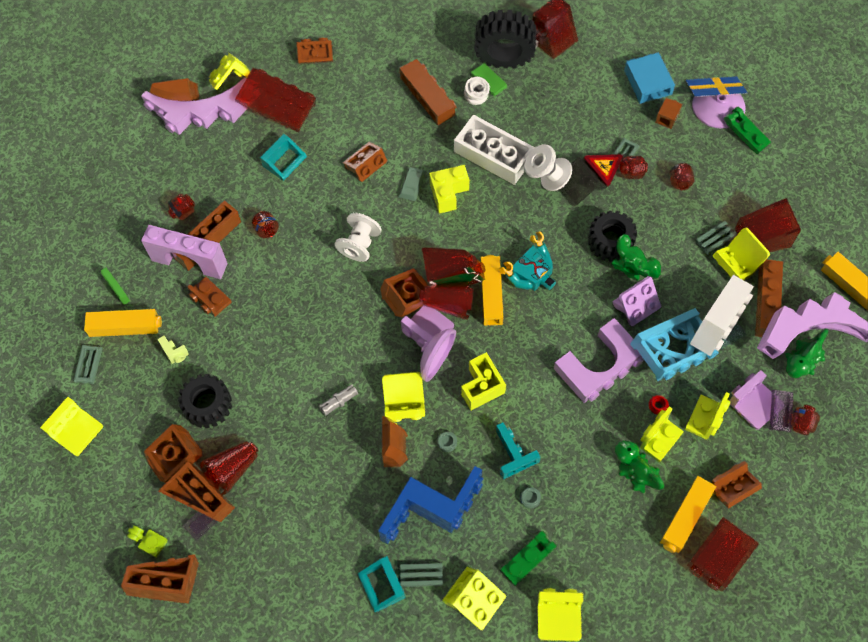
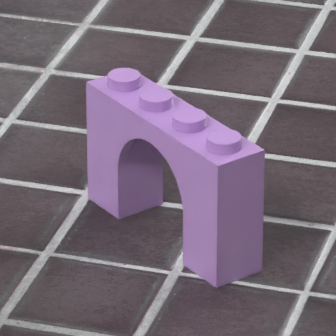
(207, 254)
(588, 383)

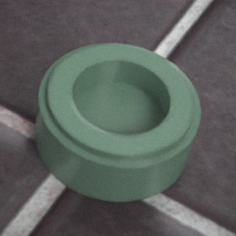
(447, 441)
(530, 497)

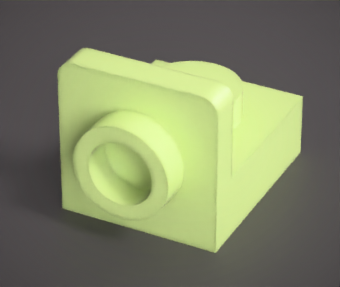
(174, 354)

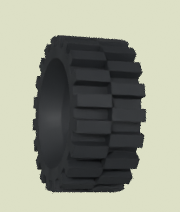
(505, 26)

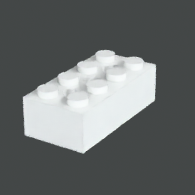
(492, 149)
(722, 316)

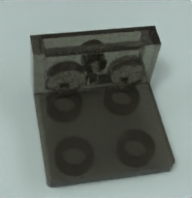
(581, 183)

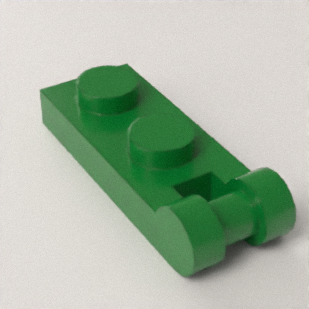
(746, 130)
(527, 559)

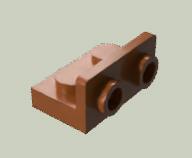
(314, 51)
(366, 161)
(210, 297)

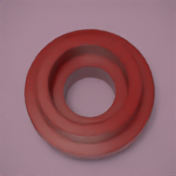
(658, 399)

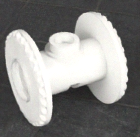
(542, 163)
(359, 240)

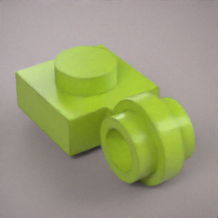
(151, 543)

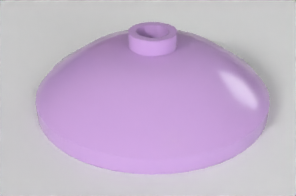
(712, 110)
(435, 353)

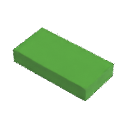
(495, 82)
(115, 286)

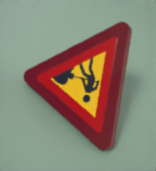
(604, 166)

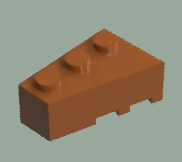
(198, 492)
(162, 580)

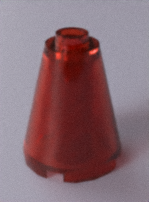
(449, 298)
(229, 465)

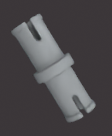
(338, 400)

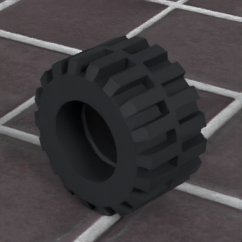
(610, 222)
(210, 414)

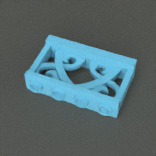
(649, 339)

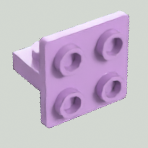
(638, 301)

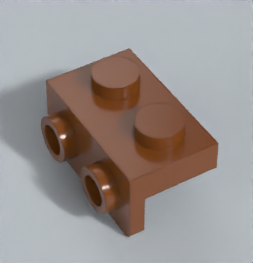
(735, 485)

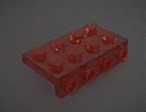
(276, 99)

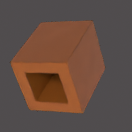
(668, 113)

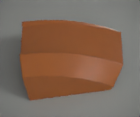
(176, 90)
(403, 292)
(393, 443)
(172, 452)

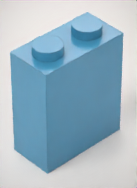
(649, 77)

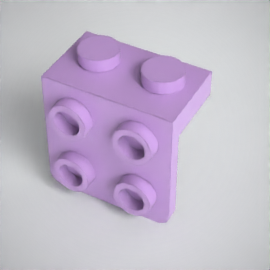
(425, 325)
(753, 400)

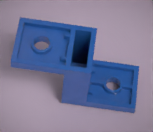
(431, 506)

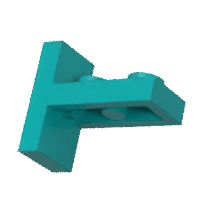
(515, 453)

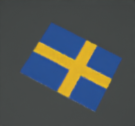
(716, 86)

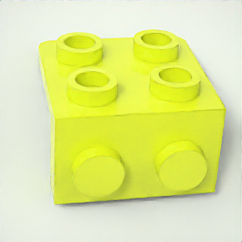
(742, 255)
(403, 396)
(559, 615)

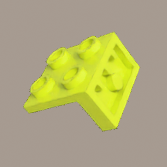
(228, 64)
(707, 416)
(71, 427)
(660, 436)
(474, 597)

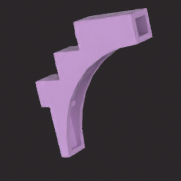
(203, 113)
(810, 315)

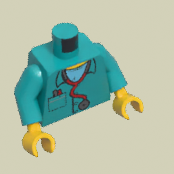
(532, 268)

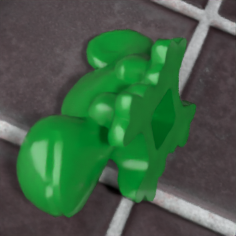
(634, 262)
(807, 353)
(638, 470)

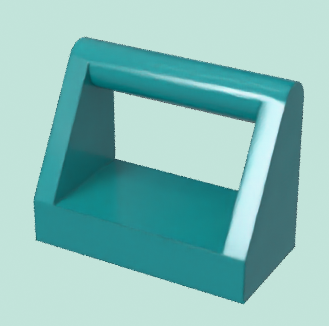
(276, 151)
(392, 578)

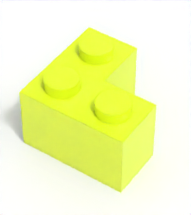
(446, 184)
(486, 383)

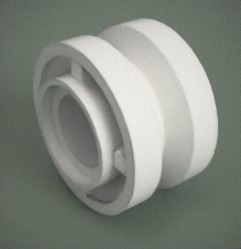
(480, 85)

